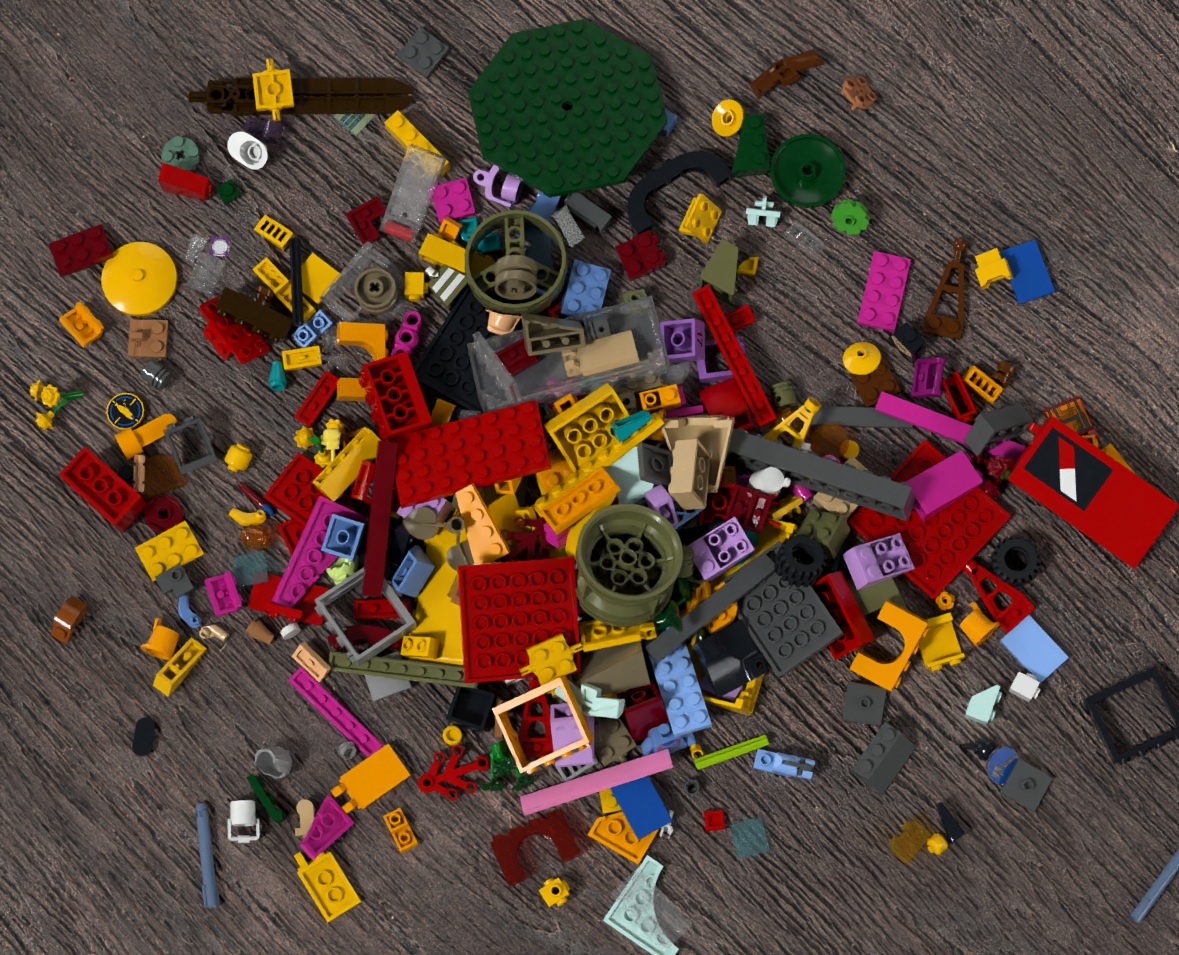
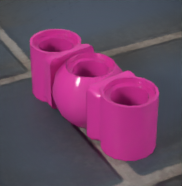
(407, 329)

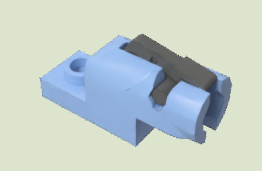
(784, 764)

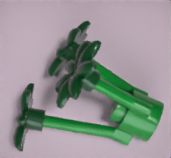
(500, 754)

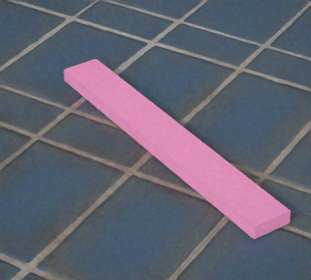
(596, 782)

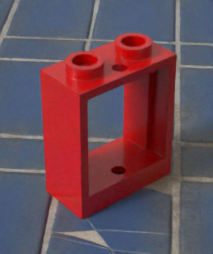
(363, 483)

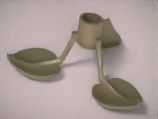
(422, 526)

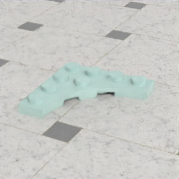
(622, 922)

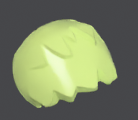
(342, 569)

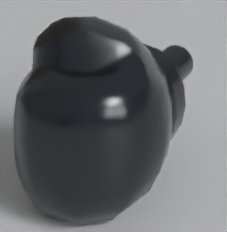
(982, 748)

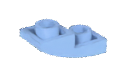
(313, 329)

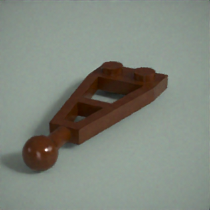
(942, 325)

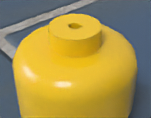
(937, 844)

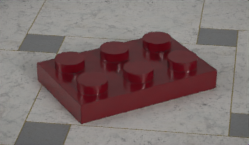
(81, 250)

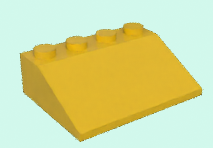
(586, 426)

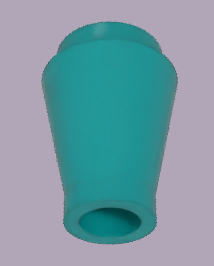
(277, 376)

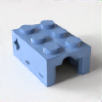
(583, 289)

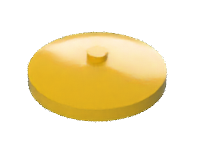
(139, 279)

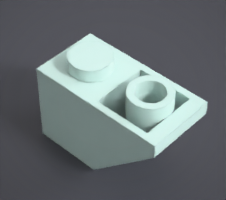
(981, 705)

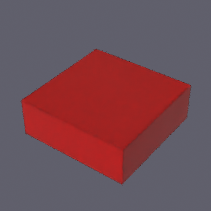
(714, 820)

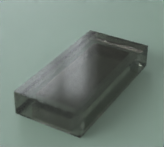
(567, 227)

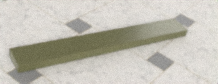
(401, 670)

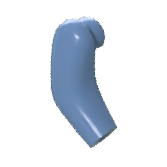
(186, 614)

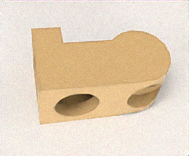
(307, 814)

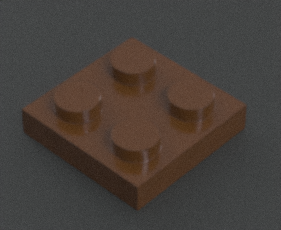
(872, 384)

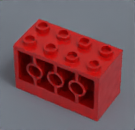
(394, 396)
(103, 489)

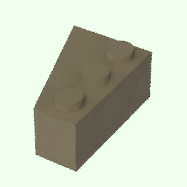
(551, 334)

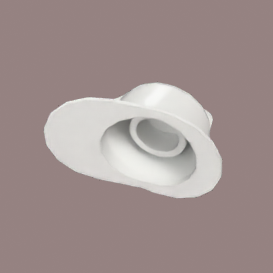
(247, 150)

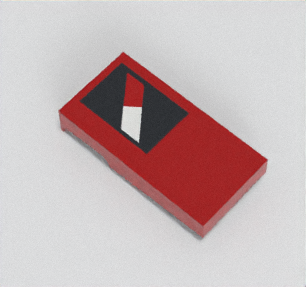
(1091, 491)

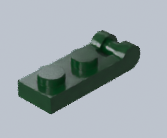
(266, 799)

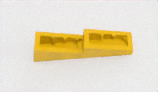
(280, 286)

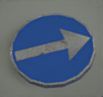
(1000, 764)

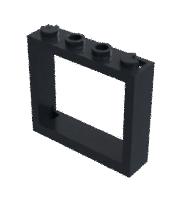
(1140, 750)

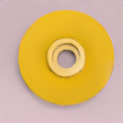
(722, 115)
(861, 364)

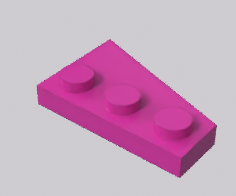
(325, 828)

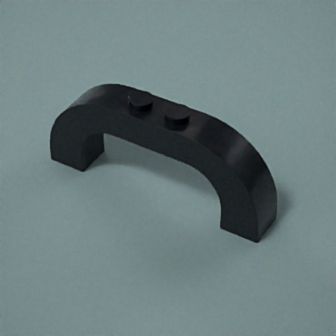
(670, 171)

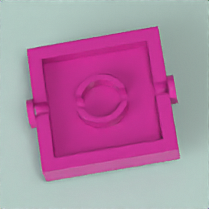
(453, 200)

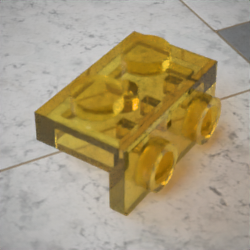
(909, 841)

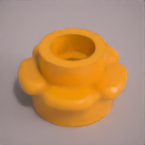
(941, 604)

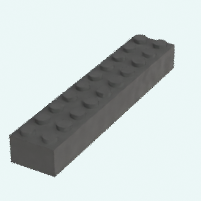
(822, 474)

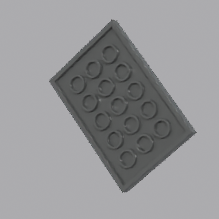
(785, 620)

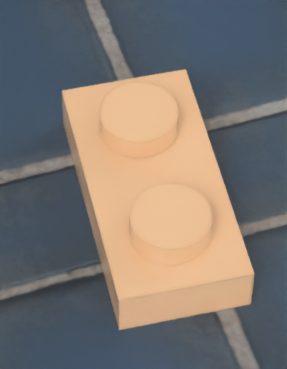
(311, 662)

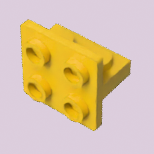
(700, 218)

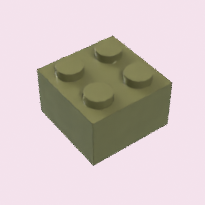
(827, 529)

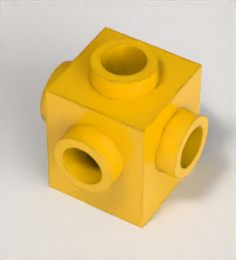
(552, 899)

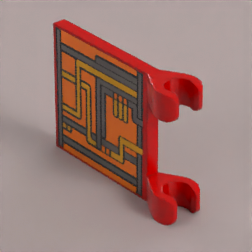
(1072, 415)

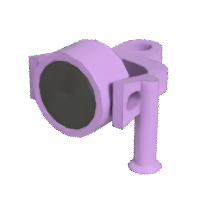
(510, 191)

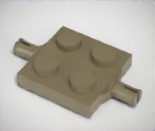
(612, 740)

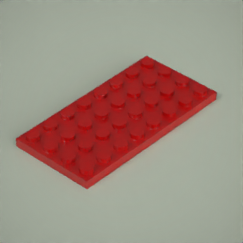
(470, 451)

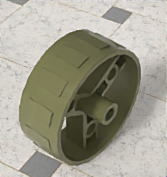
(514, 224)

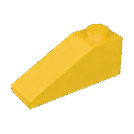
(178, 667)

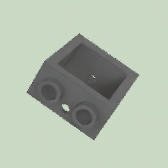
(198, 461)

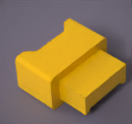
(992, 268)

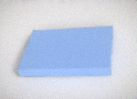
(1034, 649)

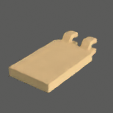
(601, 355)

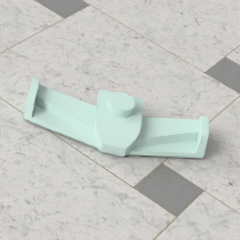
(592, 703)

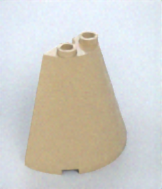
(711, 431)

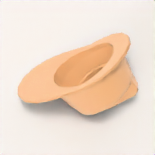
(501, 323)

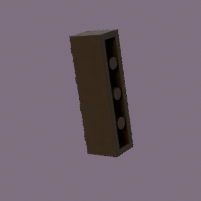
(253, 314)

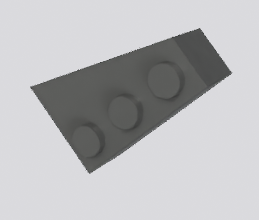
(996, 426)

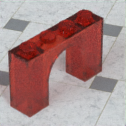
(552, 826)

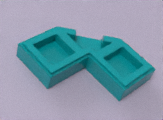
(488, 245)

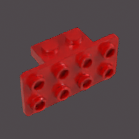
(231, 338)
(302, 610)

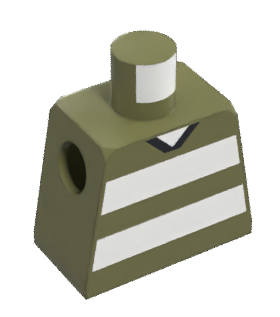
(446, 284)

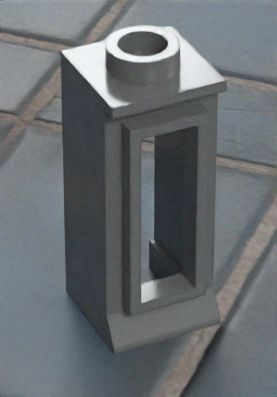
(588, 212)

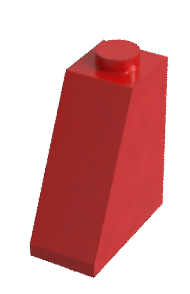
(184, 182)

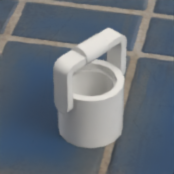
(243, 815)

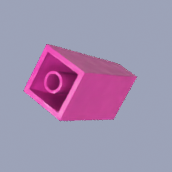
(944, 484)

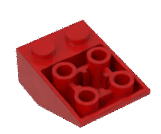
(727, 401)

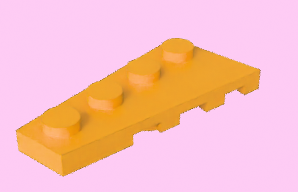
(481, 530)

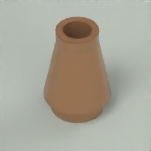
(259, 632)

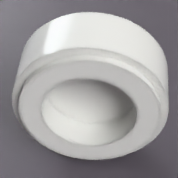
(290, 631)

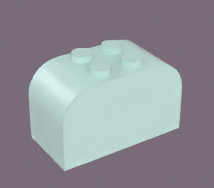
(626, 475)

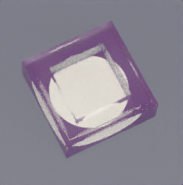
(219, 246)

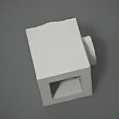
(1025, 686)

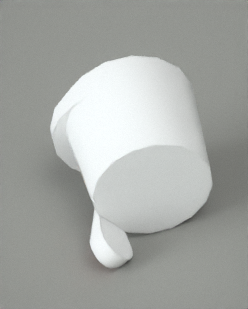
(768, 481)

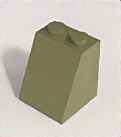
(721, 271)

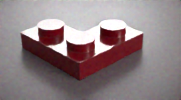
(362, 218)

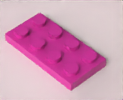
(884, 291)

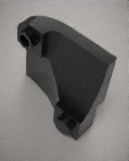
(730, 658)

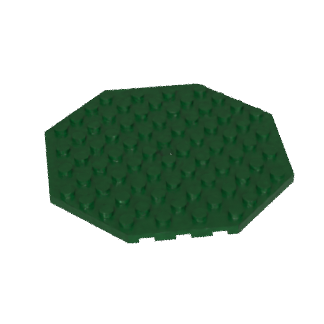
(575, 150)

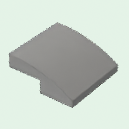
(384, 687)

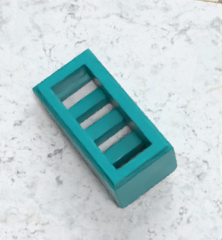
(628, 425)

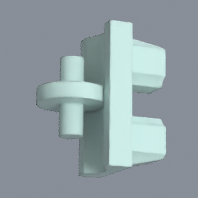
(754, 213)

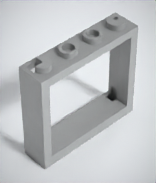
(331, 624)

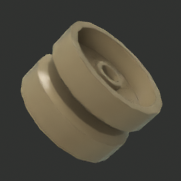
(515, 277)
(366, 294)

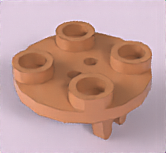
(858, 92)

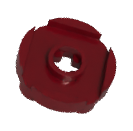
(159, 504)

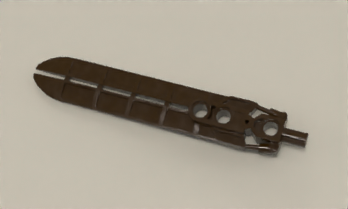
(310, 105)

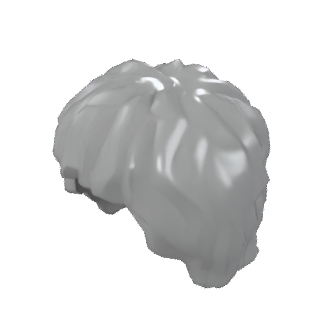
(274, 761)

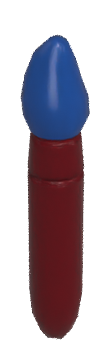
(256, 499)

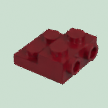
(641, 255)

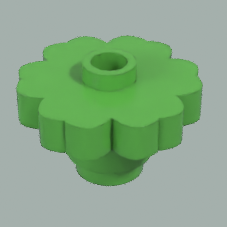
(850, 216)

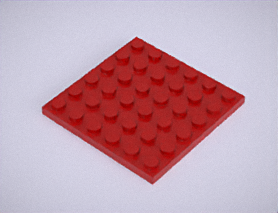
(943, 542)
(511, 609)

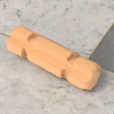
(139, 473)

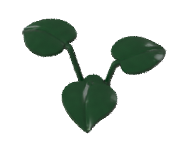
(671, 615)

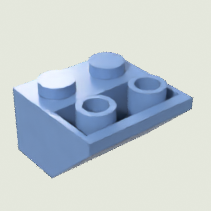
(413, 572)

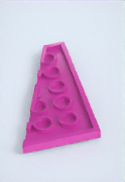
(307, 559)

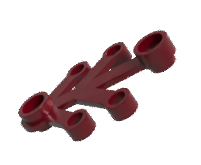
(528, 539)

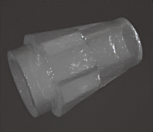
(195, 246)

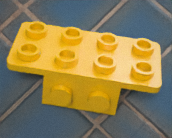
(504, 511)

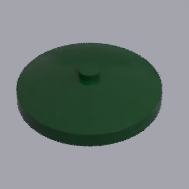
(807, 171)

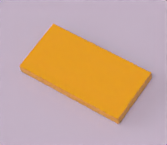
(579, 500)

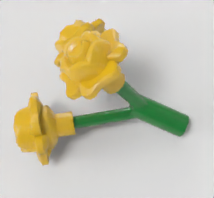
(50, 397)
(306, 438)

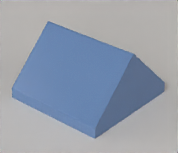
(343, 537)

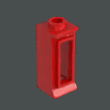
(957, 381)

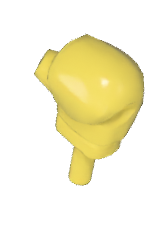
(331, 440)

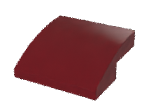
(748, 507)

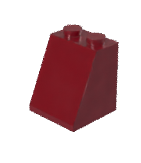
(643, 710)

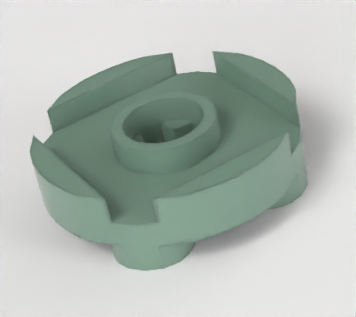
(181, 144)

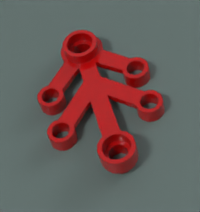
(451, 774)

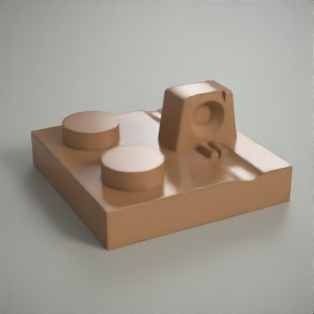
(148, 339)

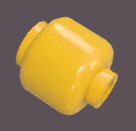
(238, 457)

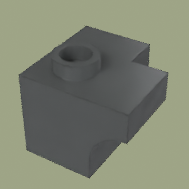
(175, 581)

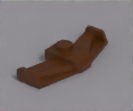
(785, 72)

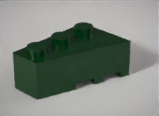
(752, 148)

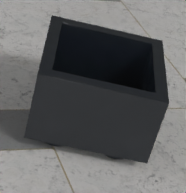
(471, 708)

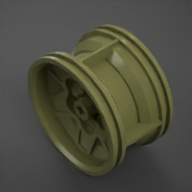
(630, 601)

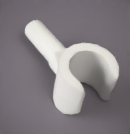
(667, 828)

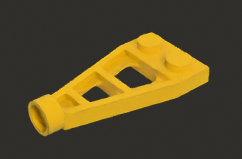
(799, 437)

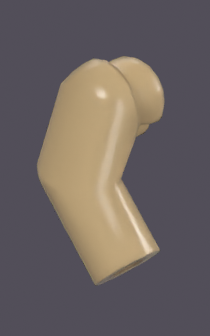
(212, 631)

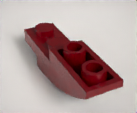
(363, 633)

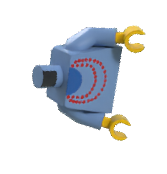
(662, 738)

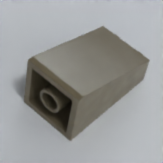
(614, 668)

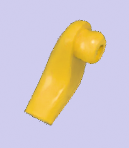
(247, 519)

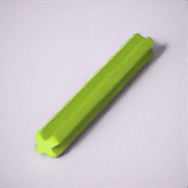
(731, 752)

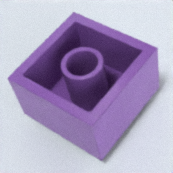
(684, 339)

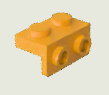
(82, 324)

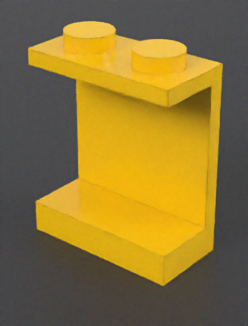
(940, 644)

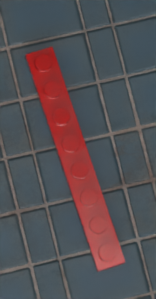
(734, 356)

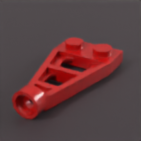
(1014, 612)
(535, 746)

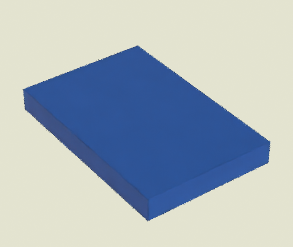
(1028, 271)
(641, 806)

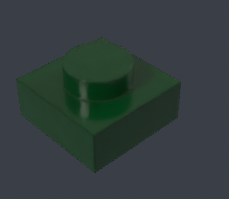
(228, 192)

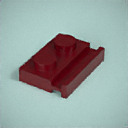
(516, 358)

